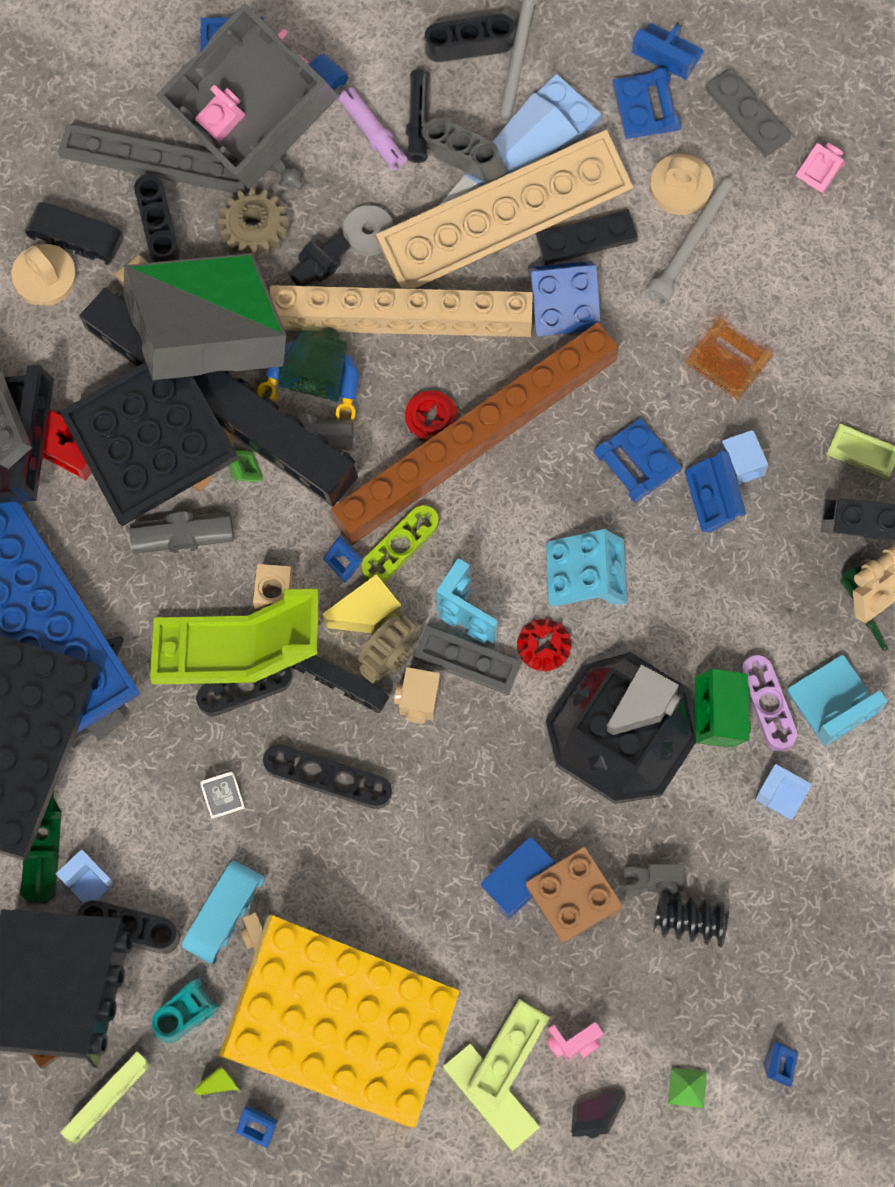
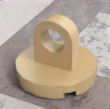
(681, 184)
(43, 274)

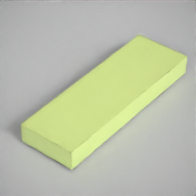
(507, 1054)
(105, 1098)
(510, 1120)

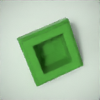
(237, 471)
(687, 1087)

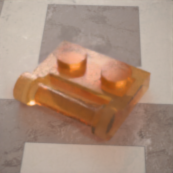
(724, 368)

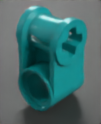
(185, 1011)

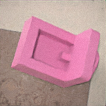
(583, 1043)

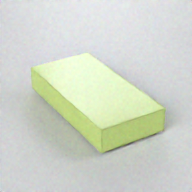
(863, 451)

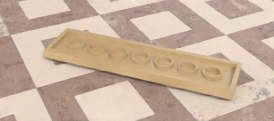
(504, 212)

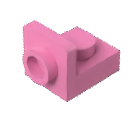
(220, 114)
(821, 166)

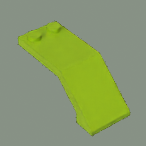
(236, 646)

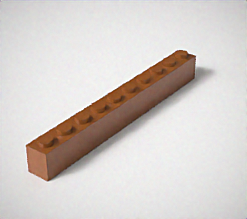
(474, 434)

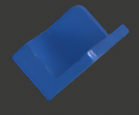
(667, 50)
(508, 881)

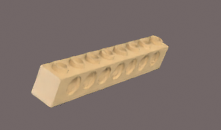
(404, 310)

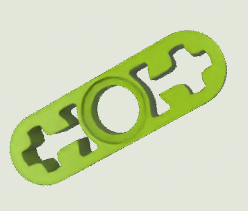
(399, 531)

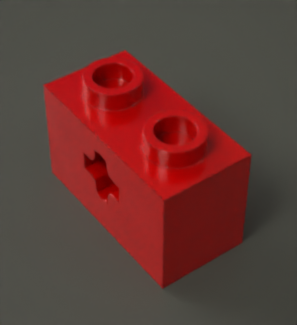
(67, 455)

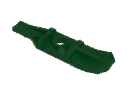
(41, 865)

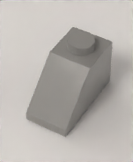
(644, 702)

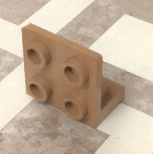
(574, 895)

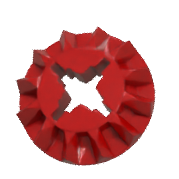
(424, 403)
(546, 659)

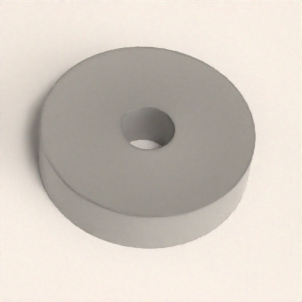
(361, 218)

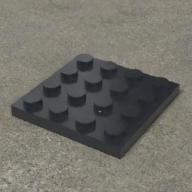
(147, 439)

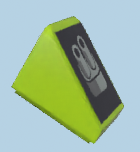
(216, 1085)

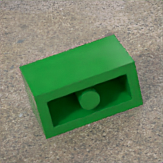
(722, 708)

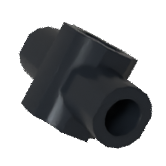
(319, 260)

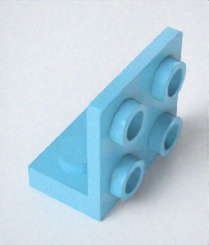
(586, 568)
(454, 609)
(835, 700)

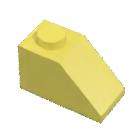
(364, 608)

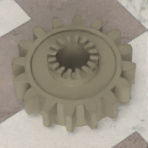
(256, 238)
(388, 648)

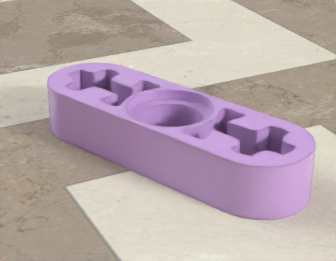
(785, 723)

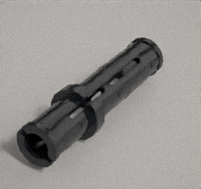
(418, 116)

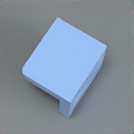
(745, 456)
(783, 792)
(84, 878)

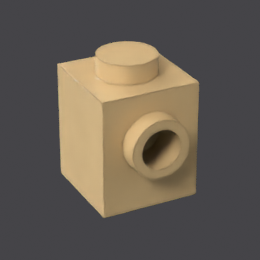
(418, 695)

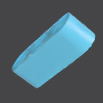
(221, 911)

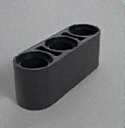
(481, 28)
(154, 209)
(74, 231)
(146, 929)

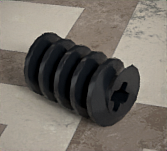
(691, 918)

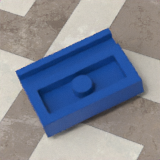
(715, 492)

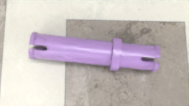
(379, 138)

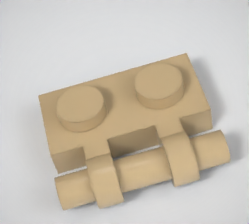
(876, 586)

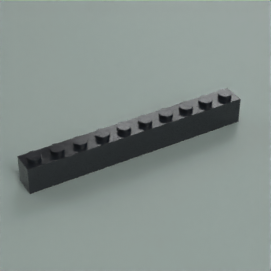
(239, 410)

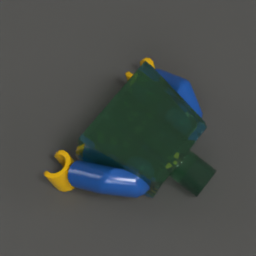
(316, 367)

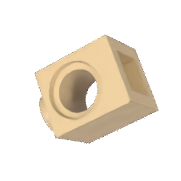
(268, 577)

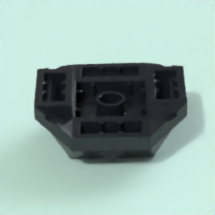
(624, 764)

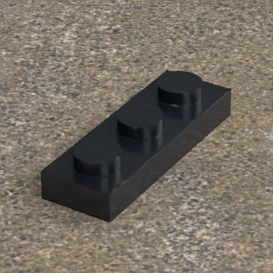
(586, 237)

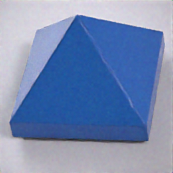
(339, 549)
(773, 1061)
(262, 1117)

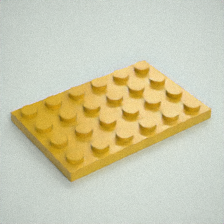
(339, 1022)

